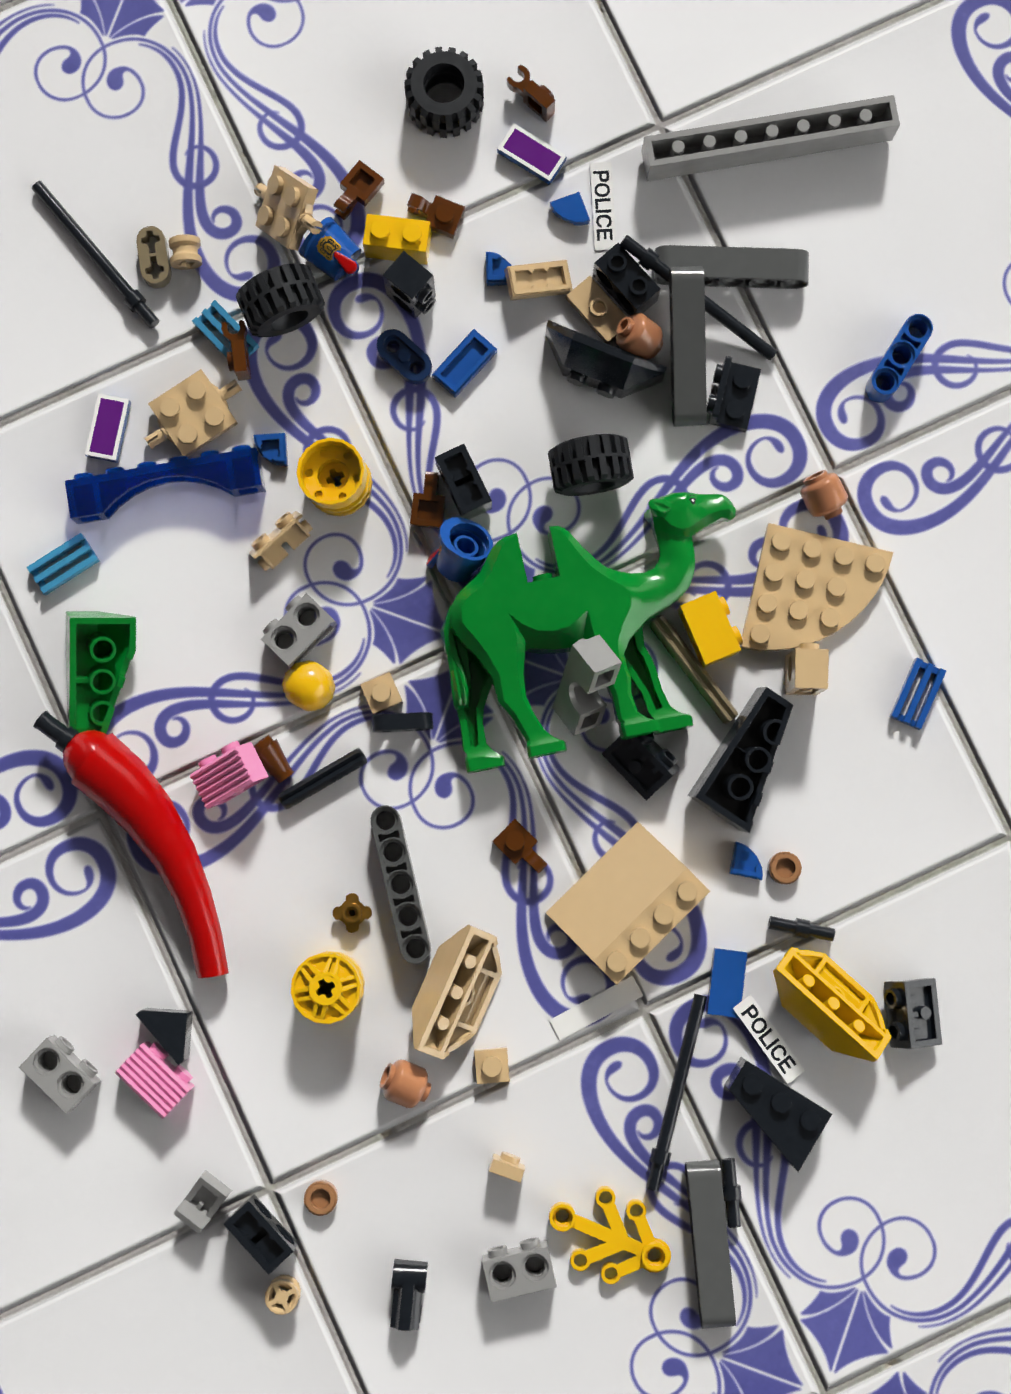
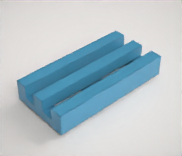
(207, 314)
(57, 553)

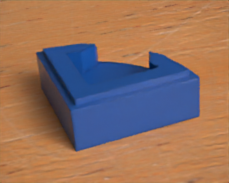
(571, 209)
(495, 269)
(273, 447)
(745, 862)

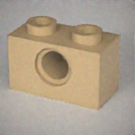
(806, 670)

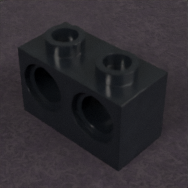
(626, 281)
(410, 285)
(463, 482)
(261, 1234)

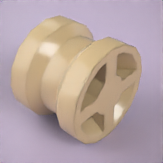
(185, 252)
(277, 1299)

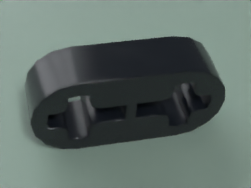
(402, 722)

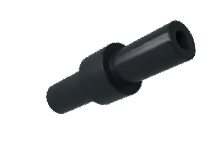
(801, 928)
(731, 1192)

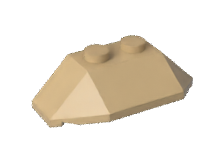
(456, 992)

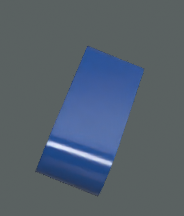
(909, 348)

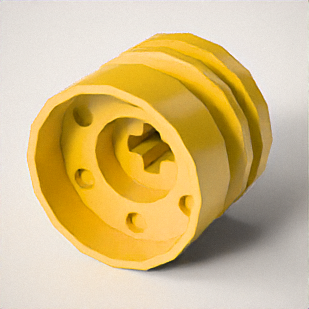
(323, 463)
(346, 994)

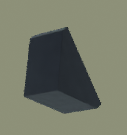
(171, 1030)

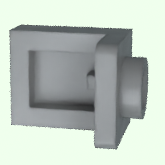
(202, 1202)

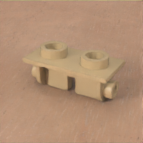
(288, 531)

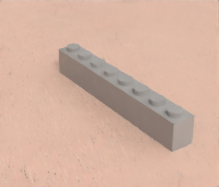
(770, 138)

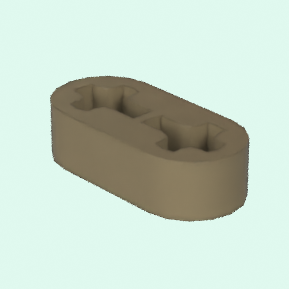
(147, 258)

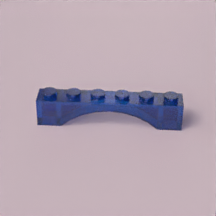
(101, 495)

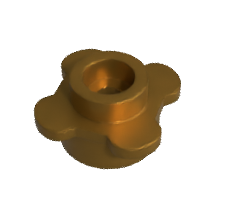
(361, 913)

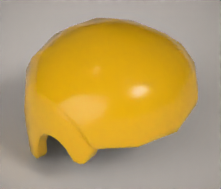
(308, 685)

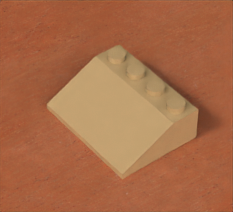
(627, 902)

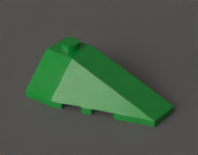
(96, 665)

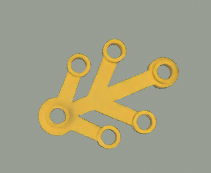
(614, 1239)

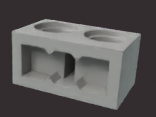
(304, 636)
(55, 1081)
(521, 1280)

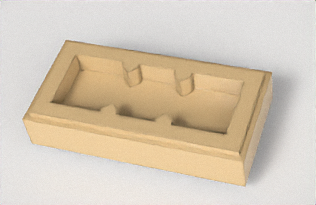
(538, 280)
(596, 309)

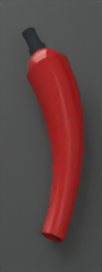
(136, 801)

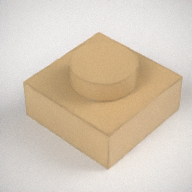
(381, 693)
(492, 1065)
(507, 1166)

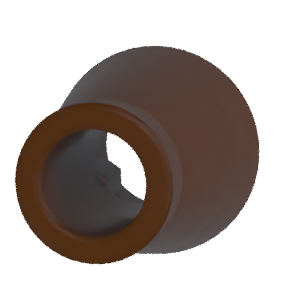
(273, 758)

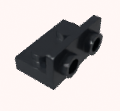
(734, 395)
(642, 763)
(912, 1013)

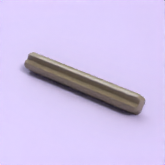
(693, 669)

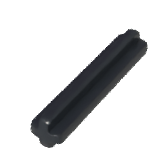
(322, 778)

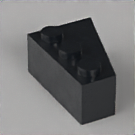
(781, 1112)

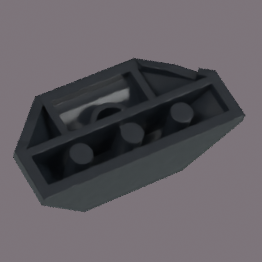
(600, 364)

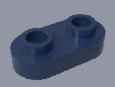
(406, 356)

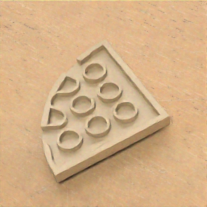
(808, 587)

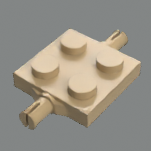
(287, 208)
(193, 413)

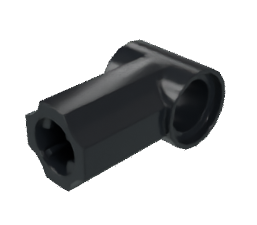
(408, 1285)

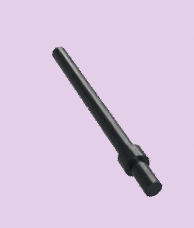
(649, 260)
(132, 298)
(660, 1155)

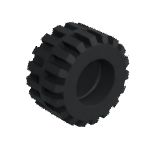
(444, 68)
(280, 300)
(590, 464)

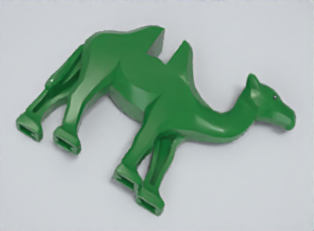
(505, 616)

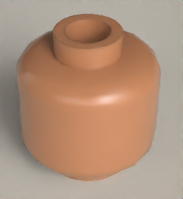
(639, 336)
(824, 494)
(405, 1083)

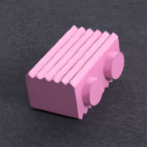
(228, 774)
(155, 1078)

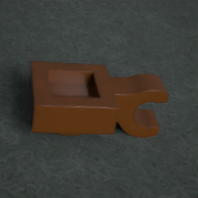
(536, 97)
(359, 186)
(442, 213)
(239, 357)
(428, 506)
(518, 844)

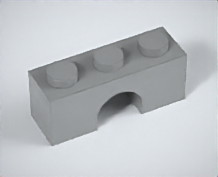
(587, 670)

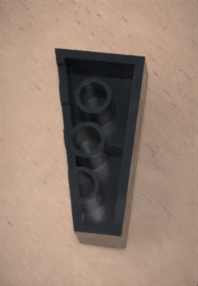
(739, 768)

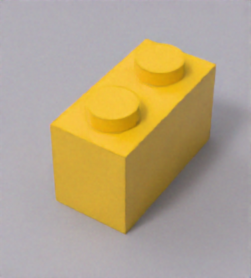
(389, 236)
(710, 629)

